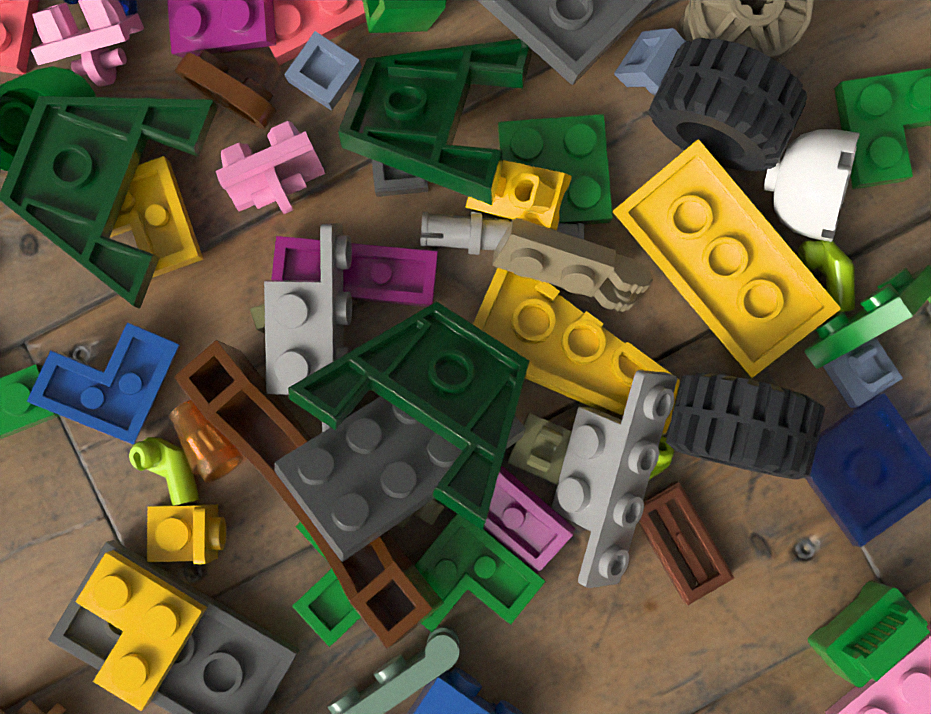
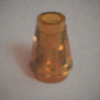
(204, 445)

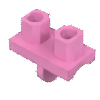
(106, 27)
(271, 172)

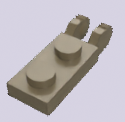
(571, 264)

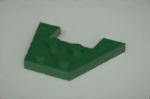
(412, 106)
(79, 168)
(443, 377)

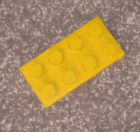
(725, 259)

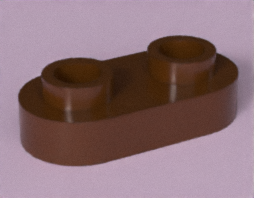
(211, 79)

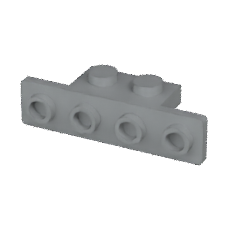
(308, 317)
(609, 473)

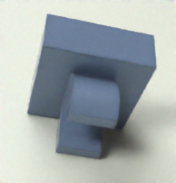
(649, 59)
(323, 70)
(863, 373)

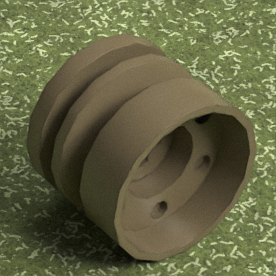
(759, 24)

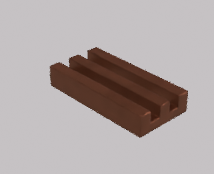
(705, 584)

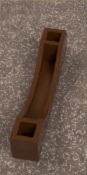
(234, 399)

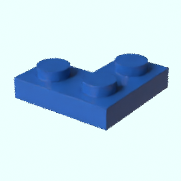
(111, 399)

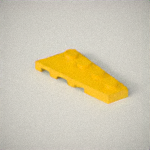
(563, 344)

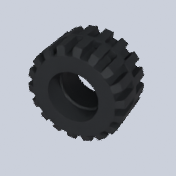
(730, 101)
(746, 424)

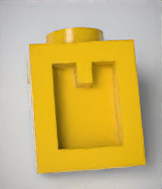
(184, 533)

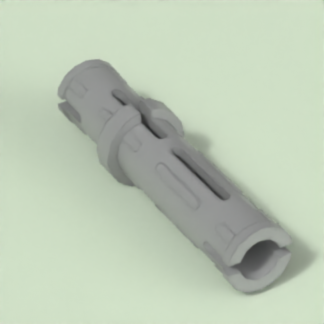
(474, 231)

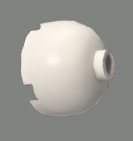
(813, 181)

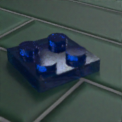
(870, 470)

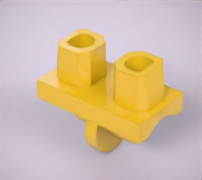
(526, 194)

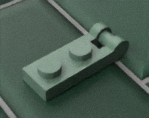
(401, 678)

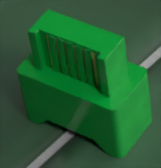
(870, 634)

